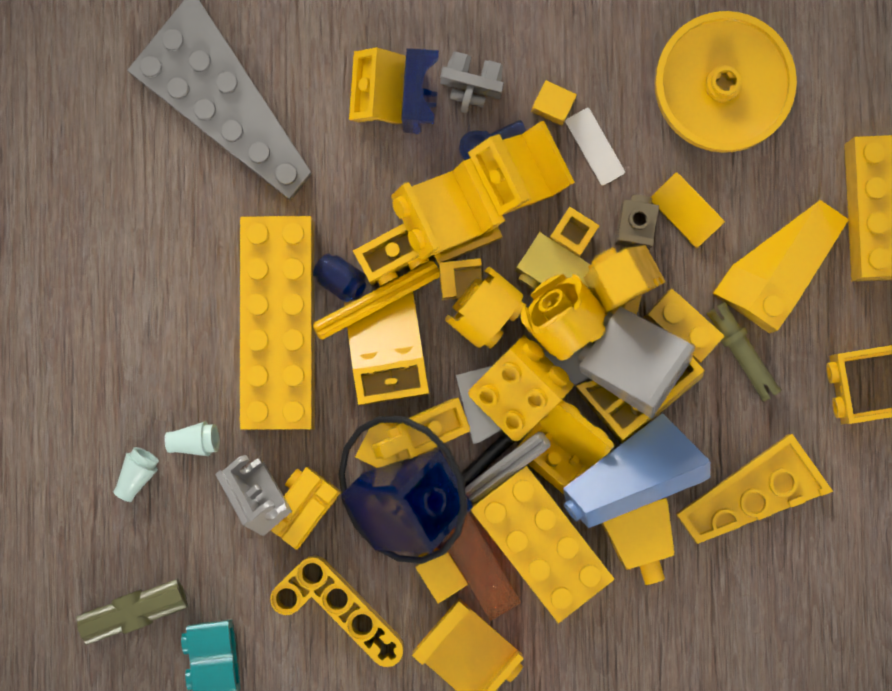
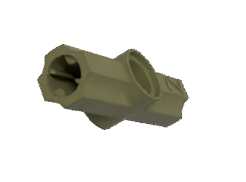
(132, 611)

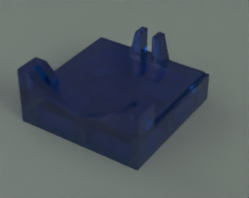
(415, 108)

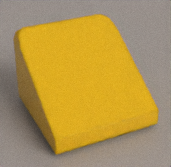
(553, 103)

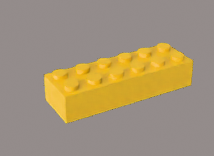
(277, 323)

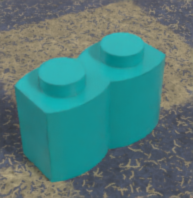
(211, 656)

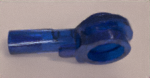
(474, 138)

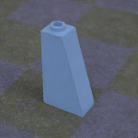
(636, 473)

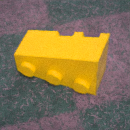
(623, 418)

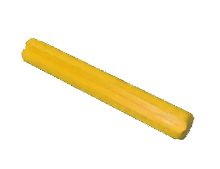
(376, 300)

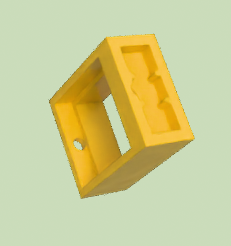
(837, 374)

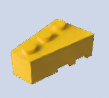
(622, 276)

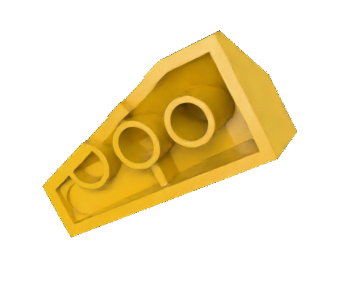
(777, 272)

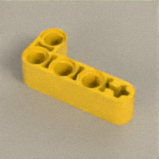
(342, 615)

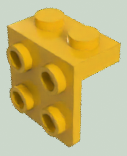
(520, 388)
(573, 447)

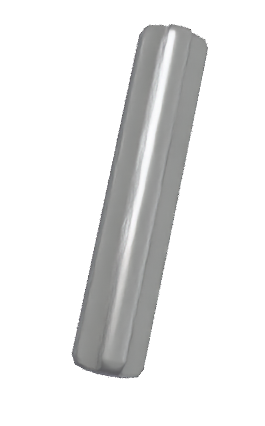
(507, 466)

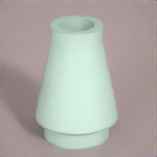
(196, 440)
(135, 473)

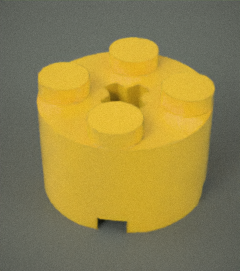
(486, 309)
(564, 315)

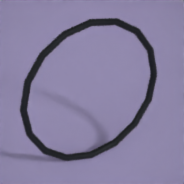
(460, 480)

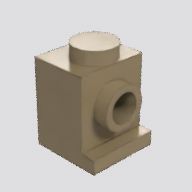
(627, 231)

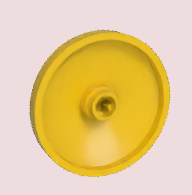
(725, 81)

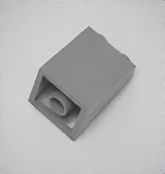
(636, 360)

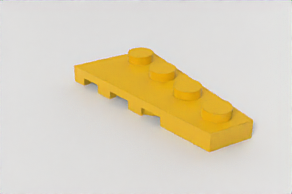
(767, 484)

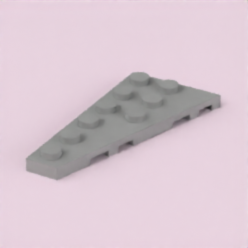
(206, 83)

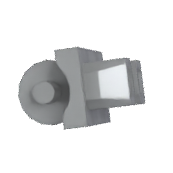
(457, 76)

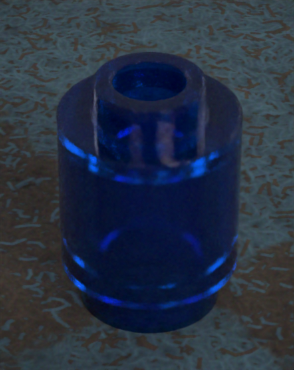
(340, 277)

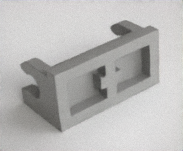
(254, 494)

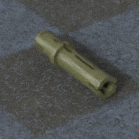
(743, 351)

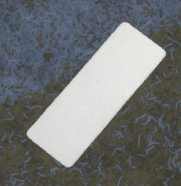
(595, 146)

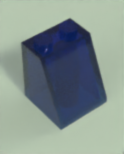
(407, 503)

